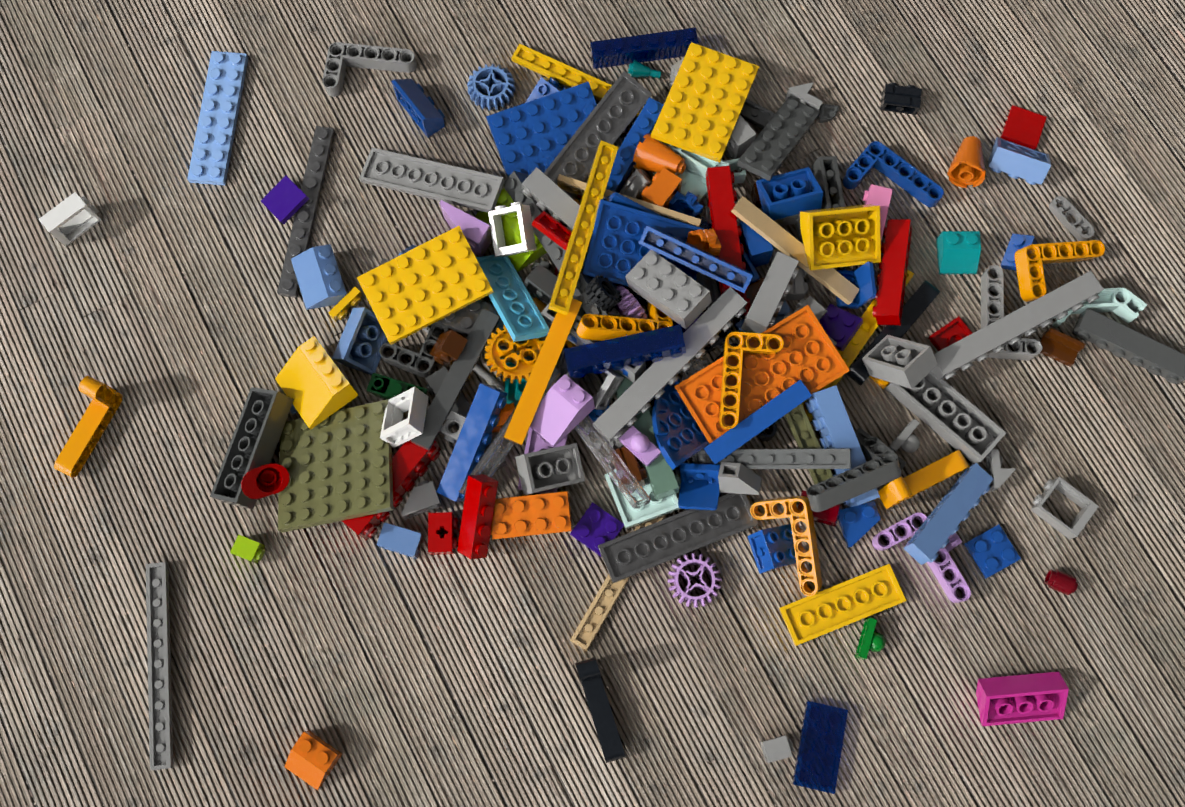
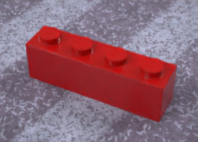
(477, 516)

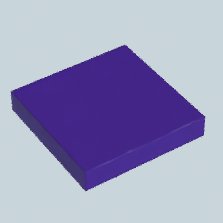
(285, 199)

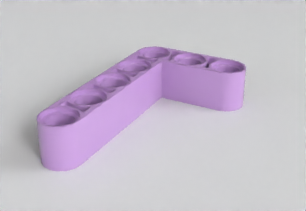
(937, 568)

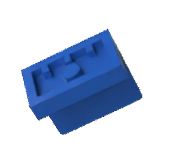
(773, 548)

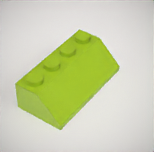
(512, 233)

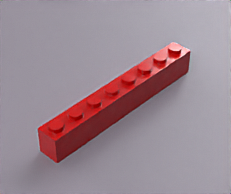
(724, 222)

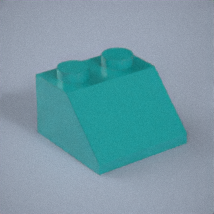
(958, 252)

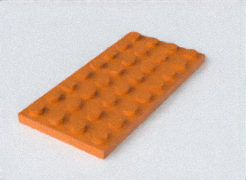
(804, 356)

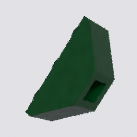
(388, 387)

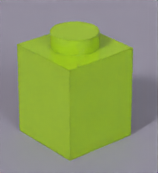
(248, 549)

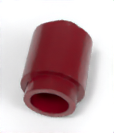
(1061, 581)

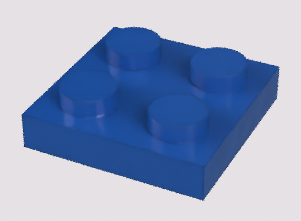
(992, 551)

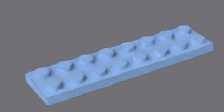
(218, 118)

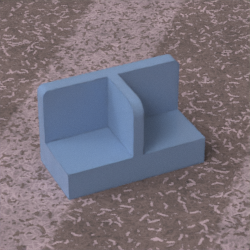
(399, 540)

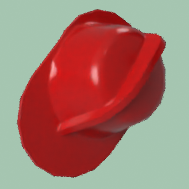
(265, 481)

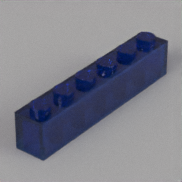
(642, 48)
(625, 351)

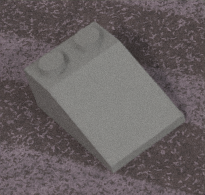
(550, 468)

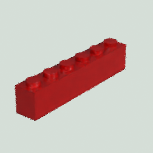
(893, 272)

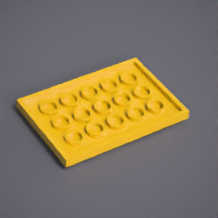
(705, 102)
(424, 285)

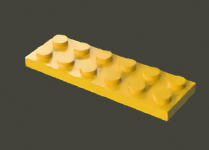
(842, 604)

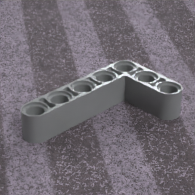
(363, 60)
(996, 303)

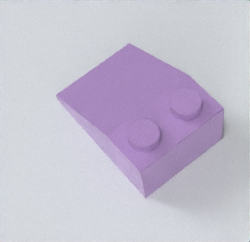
(475, 231)
(561, 410)

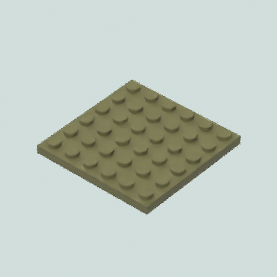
(335, 468)

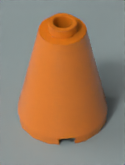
(655, 155)
(968, 164)

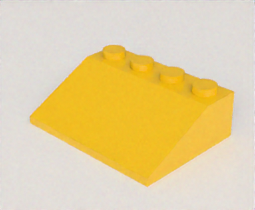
(841, 236)
(314, 383)

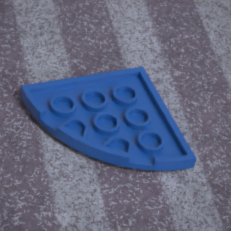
(675, 428)

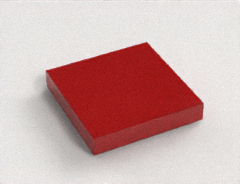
(1023, 127)
(949, 334)

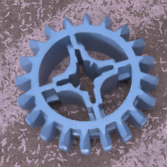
(482, 82)

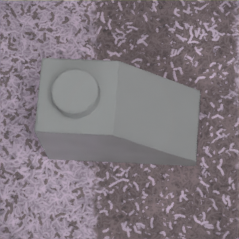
(421, 500)

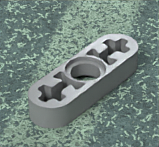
(1071, 210)

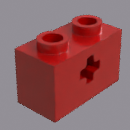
(436, 524)

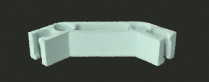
(700, 164)
(1108, 303)

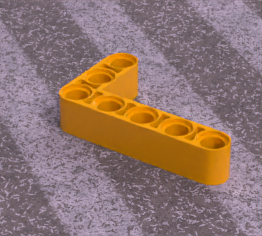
(1031, 258)
(610, 327)
(736, 371)
(90, 427)
(906, 487)
(799, 535)

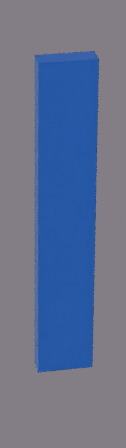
(757, 422)

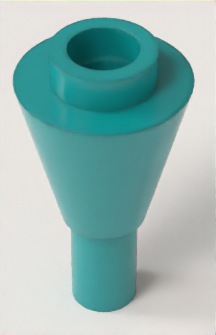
(637, 69)

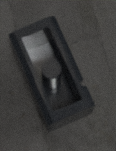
(901, 98)

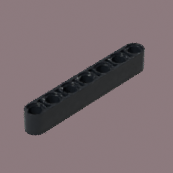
(911, 312)

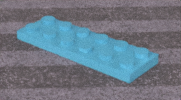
(512, 299)

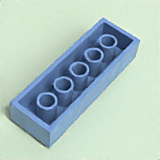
(837, 432)

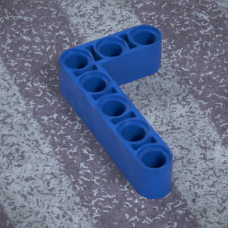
(893, 172)

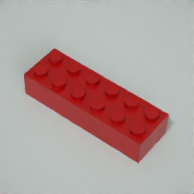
(407, 466)

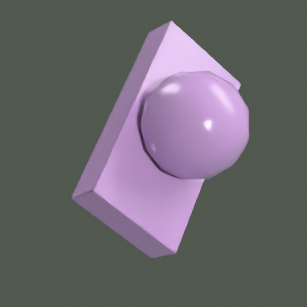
(640, 446)

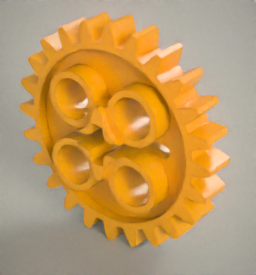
(523, 367)

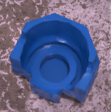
(686, 204)

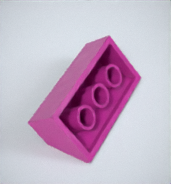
(1021, 698)

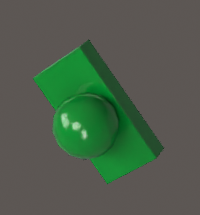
(869, 640)

